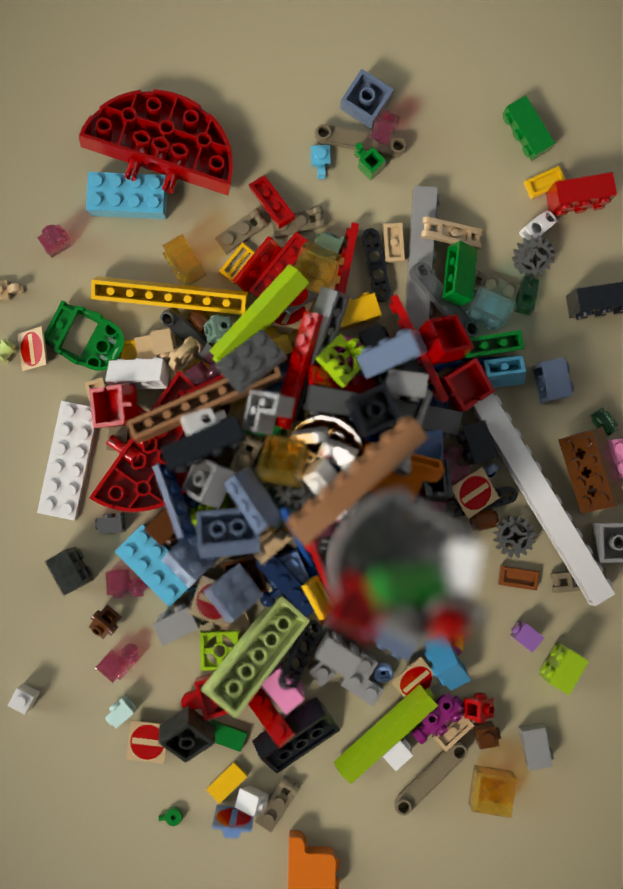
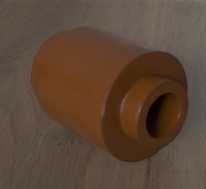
(198, 319)
(484, 520)

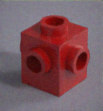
(449, 623)
(479, 707)

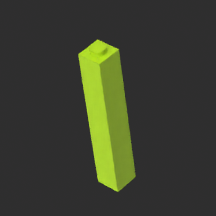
(262, 311)
(385, 733)

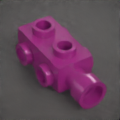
(443, 718)

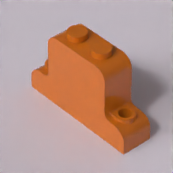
(422, 470)
(311, 865)

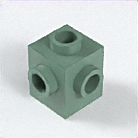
(216, 327)

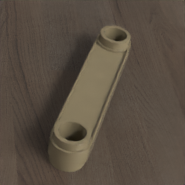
(348, 138)
(430, 778)

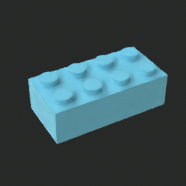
(118, 197)
(145, 559)

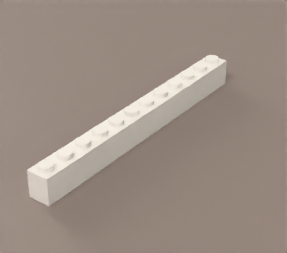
(543, 501)

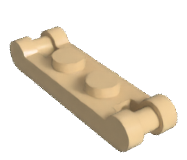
(451, 232)

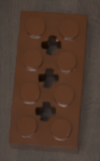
(592, 470)

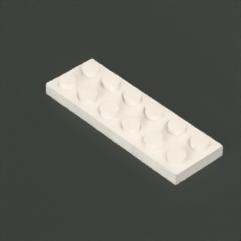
(67, 462)

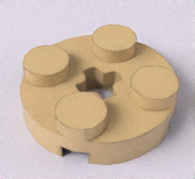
(184, 356)

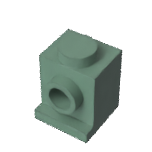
(329, 241)

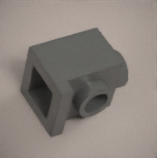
(110, 523)

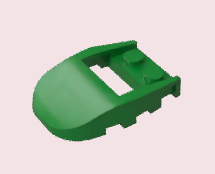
(103, 346)

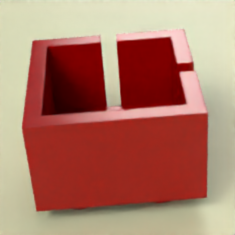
(445, 339)
(466, 383)
(113, 405)
(355, 603)

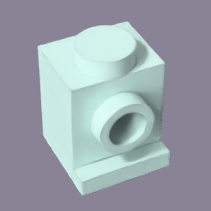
(120, 711)

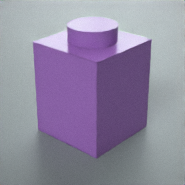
(526, 635)

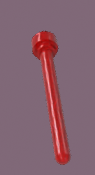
(313, 548)

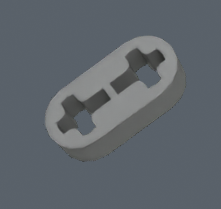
(312, 435)

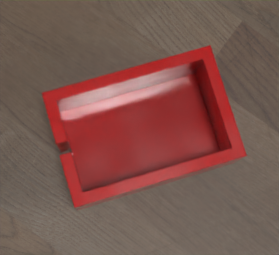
(581, 194)

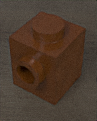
(486, 735)

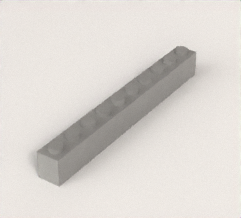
(420, 250)

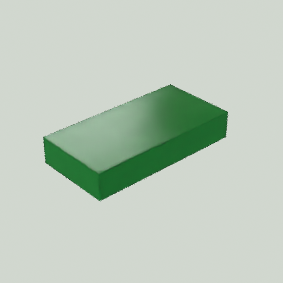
(229, 736)

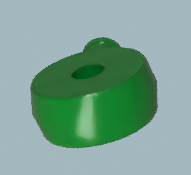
(171, 821)

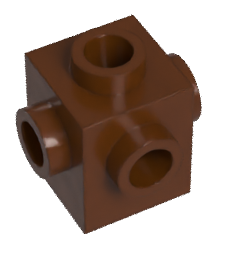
(105, 622)

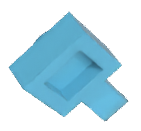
(320, 158)

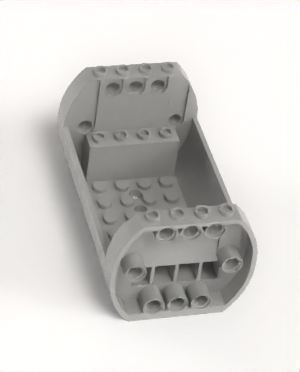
(412, 620)

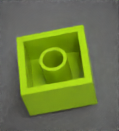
(563, 668)

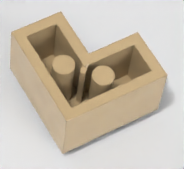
(157, 344)

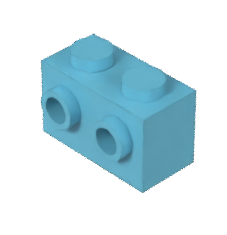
(505, 371)

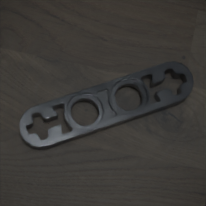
(376, 265)
(502, 490)
(302, 656)

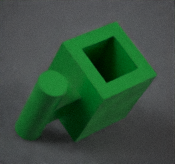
(370, 162)

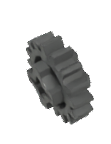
(525, 254)
(293, 496)
(511, 530)

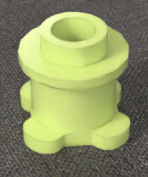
(7, 348)

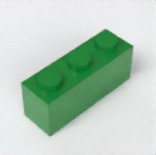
(528, 128)
(460, 273)
(496, 343)
(407, 584)

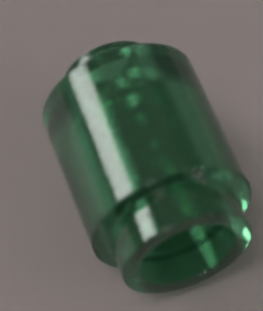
(604, 419)

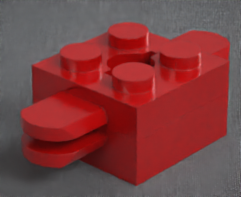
(199, 700)

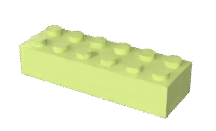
(255, 656)

